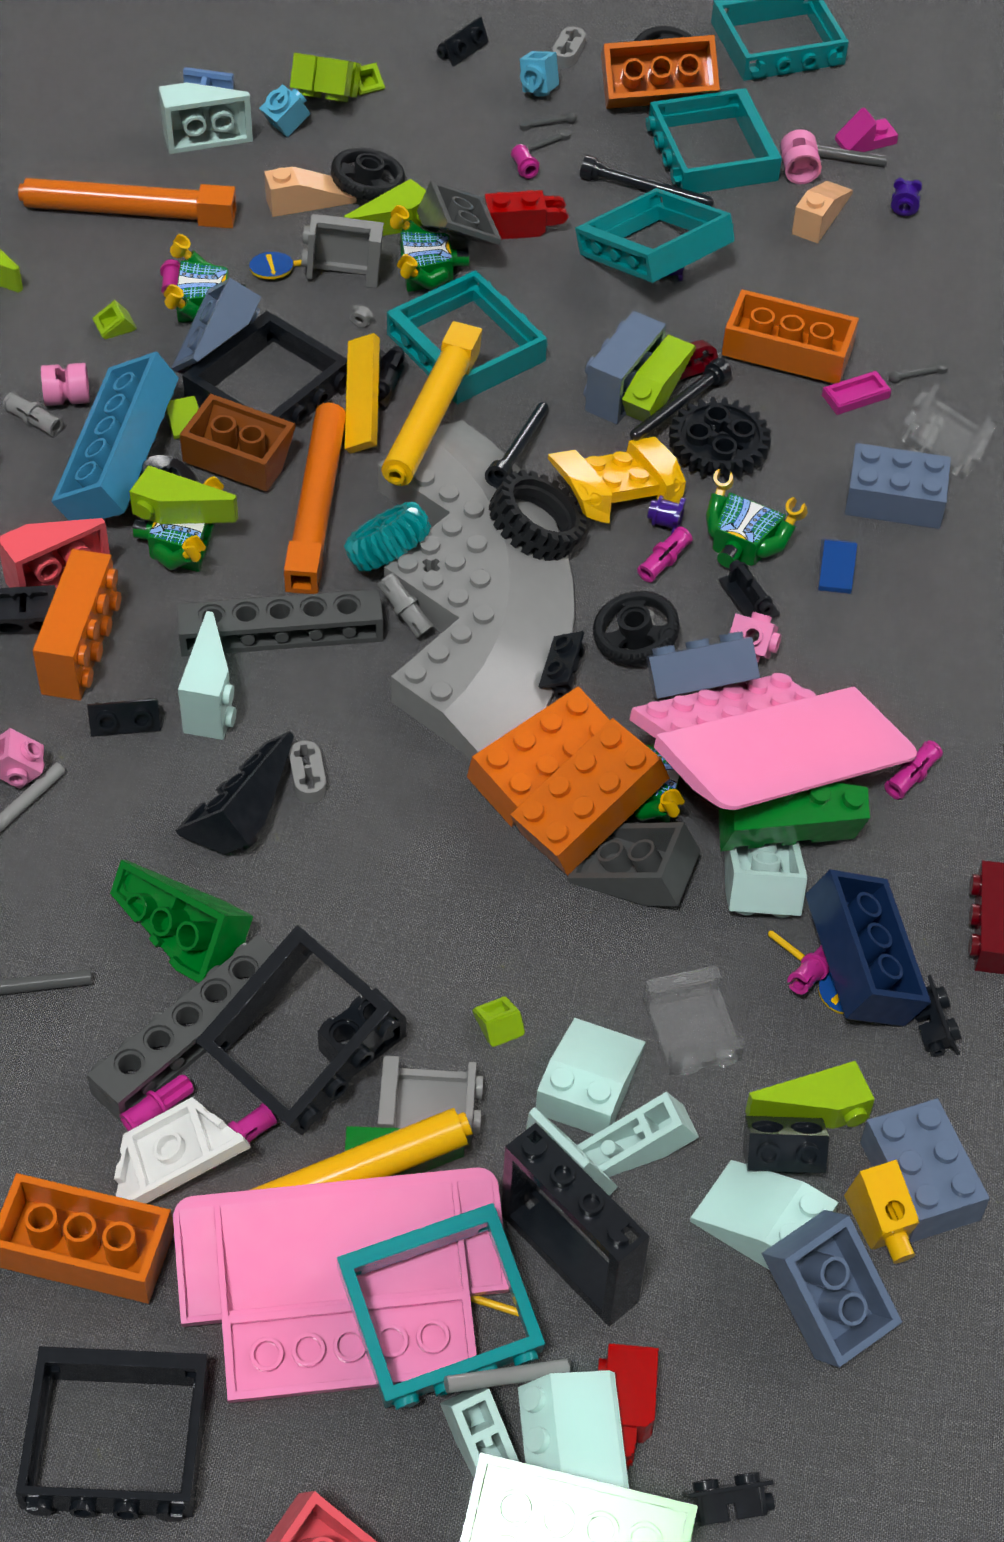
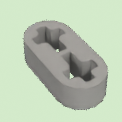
(569, 46)
(301, 773)

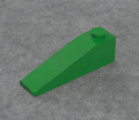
(183, 921)

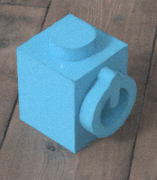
(539, 72)
(285, 109)

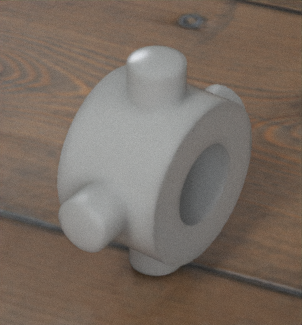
(361, 316)

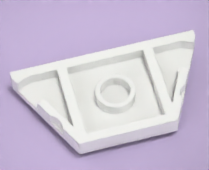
(173, 1151)

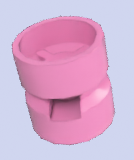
(800, 156)
(65, 384)

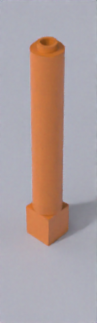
(209, 205)
(305, 551)

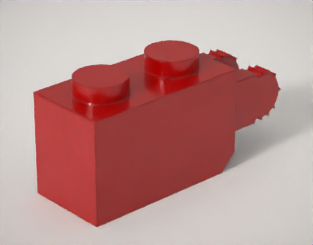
(525, 213)
(636, 1391)

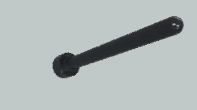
(593, 168)
(715, 374)
(502, 468)

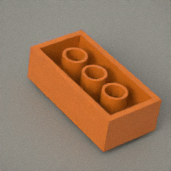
(658, 70)
(789, 336)
(76, 625)
(533, 751)
(590, 796)
(84, 1237)

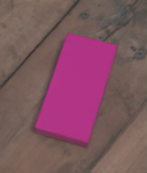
(856, 392)

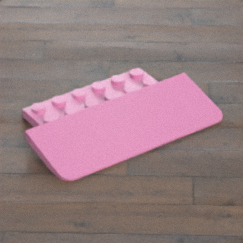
(770, 739)
(273, 1280)

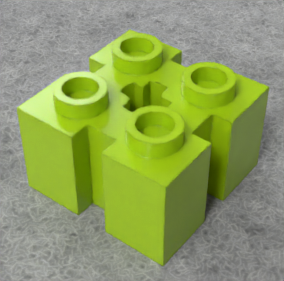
(331, 76)

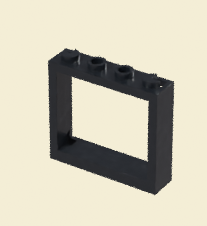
(251, 340)
(259, 993)
(606, 1287)
(116, 1367)

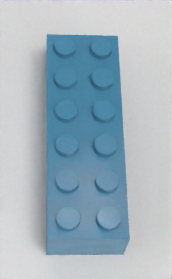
(116, 439)

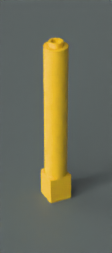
(456, 359)
(388, 1153)

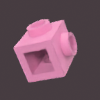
(758, 623)
(20, 758)

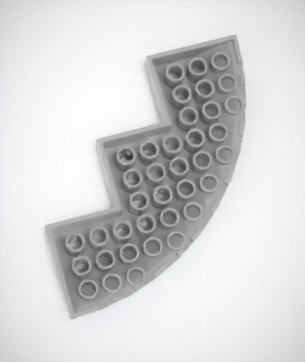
(481, 594)

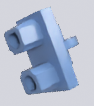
(208, 78)

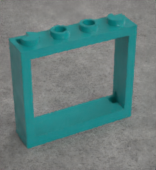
(782, 61)
(707, 108)
(604, 236)
(405, 319)
(419, 1242)

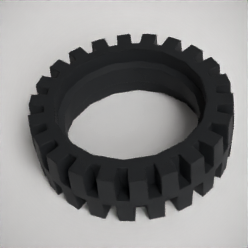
(525, 532)

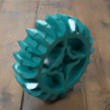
(387, 536)

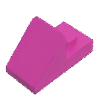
(865, 133)

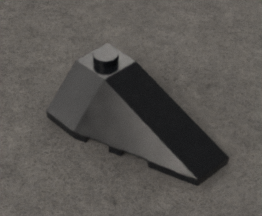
(242, 803)

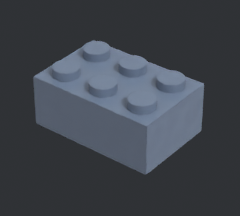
(617, 364)
(898, 486)
(702, 665)
(932, 1164)
(832, 1288)

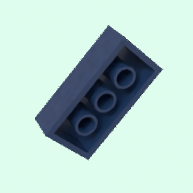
(867, 948)

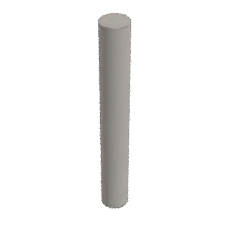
(30, 794)
(504, 1375)

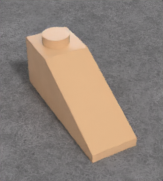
(302, 190)
(819, 209)

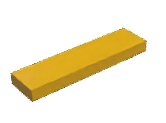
(362, 393)

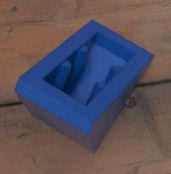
(837, 565)

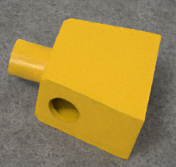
(884, 1209)

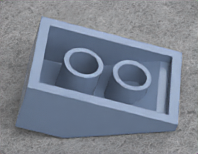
(220, 316)

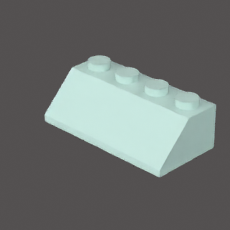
(574, 1425)

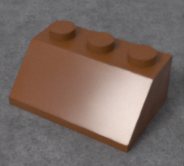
(237, 442)

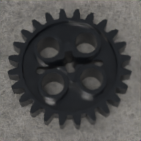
(719, 437)

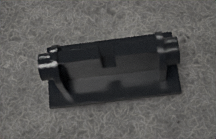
(464, 42)
(389, 372)
(747, 592)
(562, 662)
(124, 717)
(940, 1031)
(745, 1493)

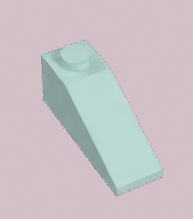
(641, 1136)
(477, 1427)

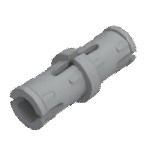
(33, 414)
(405, 605)

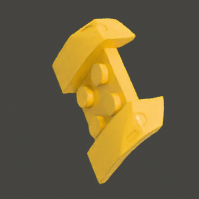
(623, 476)

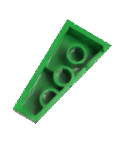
(815, 814)

